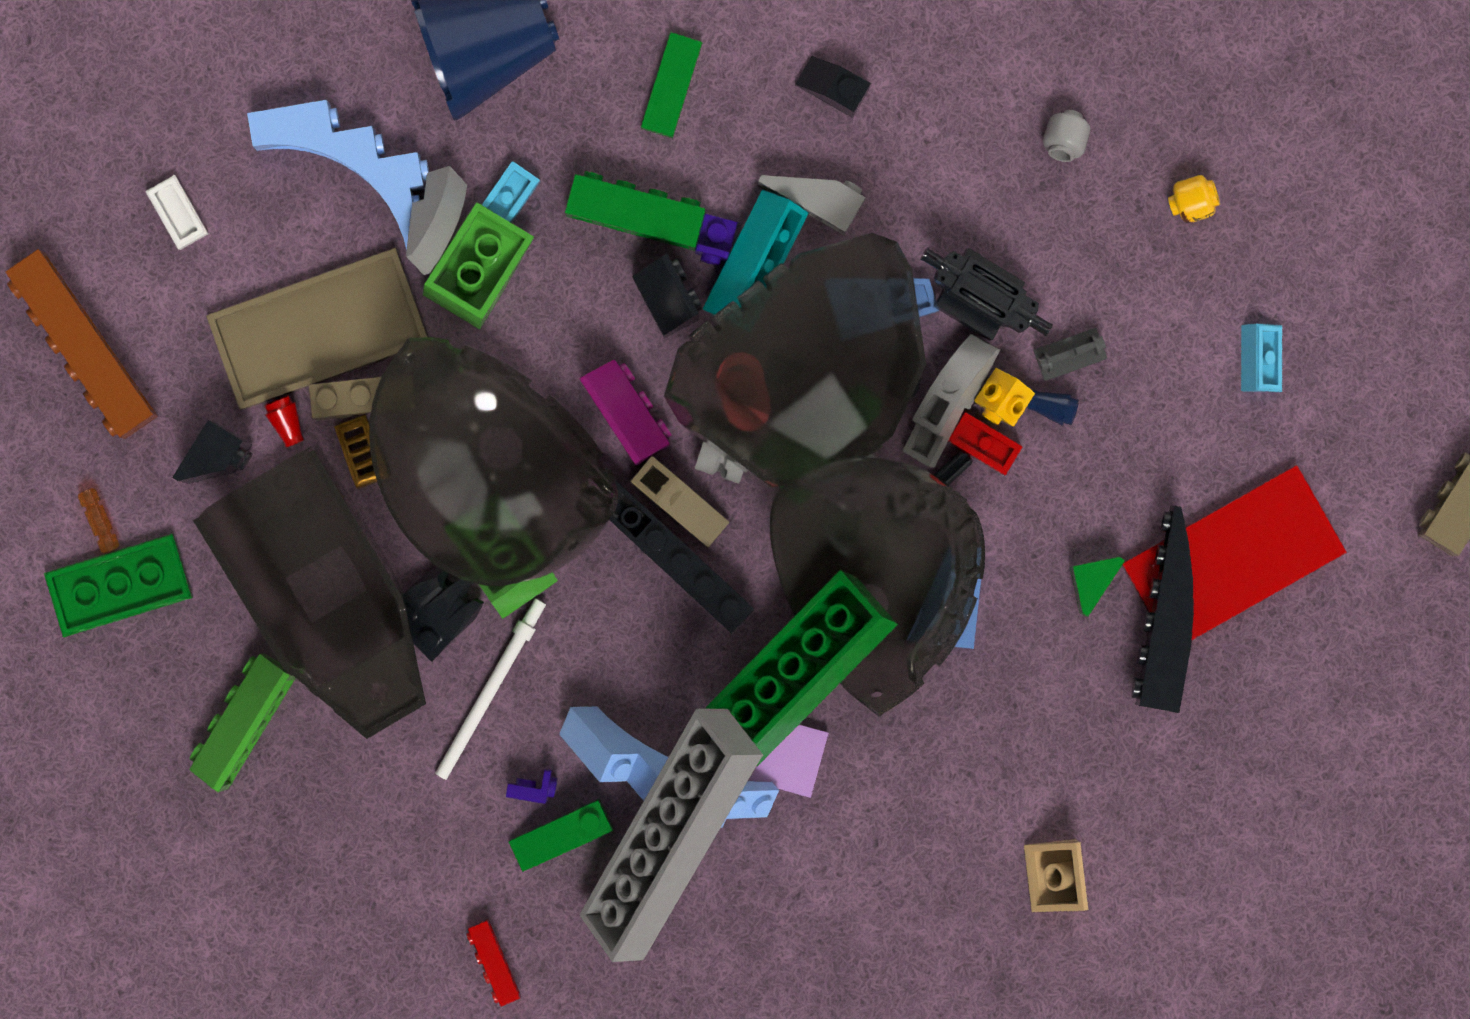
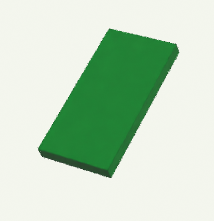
(118, 585)

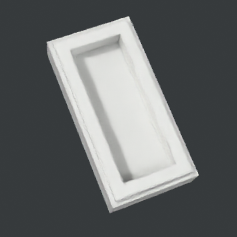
(177, 212)

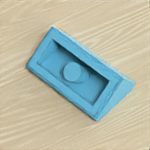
(1261, 358)

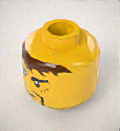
(1194, 199)

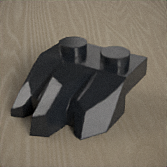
(439, 611)

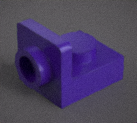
(715, 239)
(526, 789)

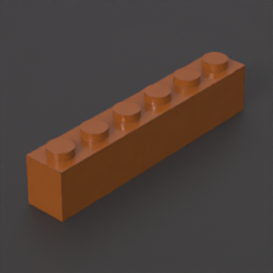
(81, 344)

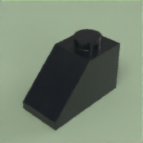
(833, 85)

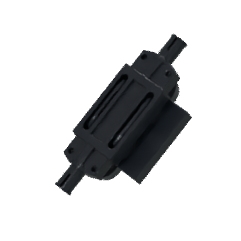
(982, 294)

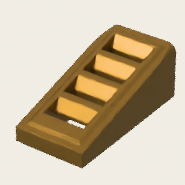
(362, 421)

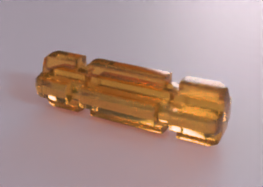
(98, 520)

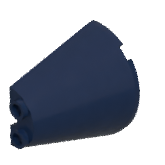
(482, 45)

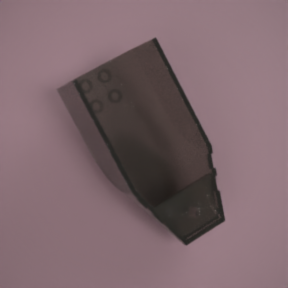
(319, 589)

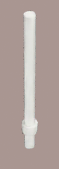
(523, 631)

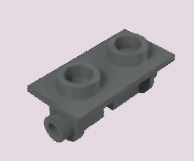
(1070, 354)

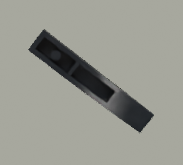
(679, 562)
(1170, 622)

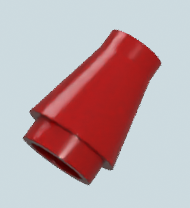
(285, 420)

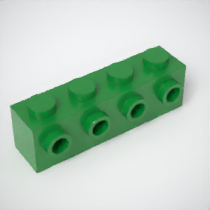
(635, 212)

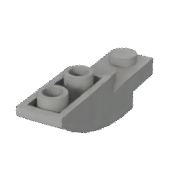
(948, 397)

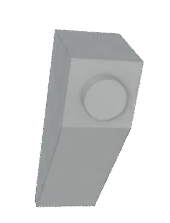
(824, 199)

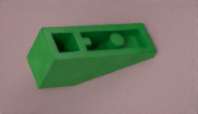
(561, 835)

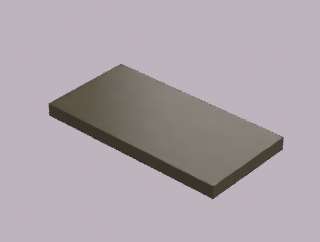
(316, 329)

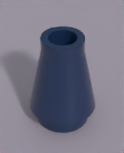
(1055, 406)

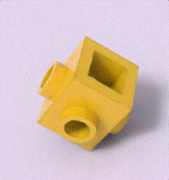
(1003, 398)

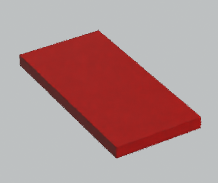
(1248, 550)

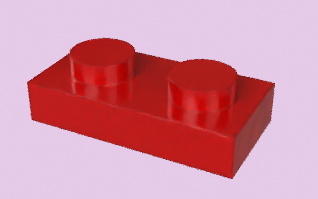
(985, 444)

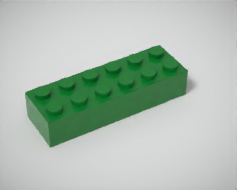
(805, 661)

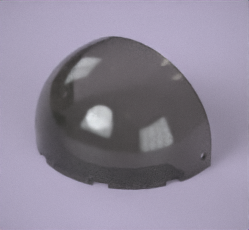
(484, 466)
(904, 541)

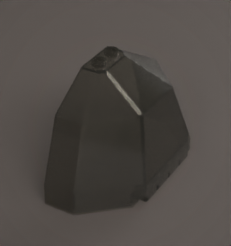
(806, 364)

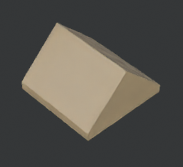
(1056, 876)

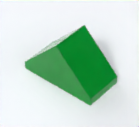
(1092, 580)

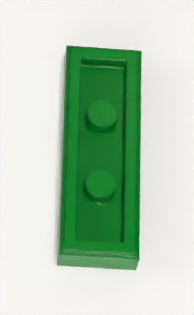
(671, 85)

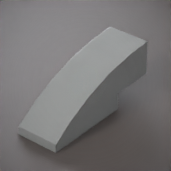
(435, 218)

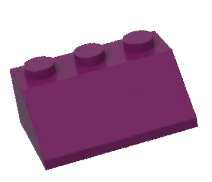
(626, 411)

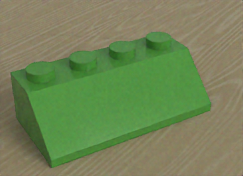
(242, 722)

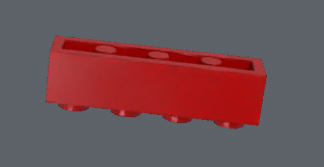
(495, 965)

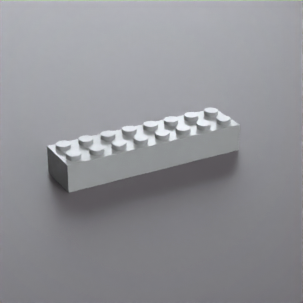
(670, 834)

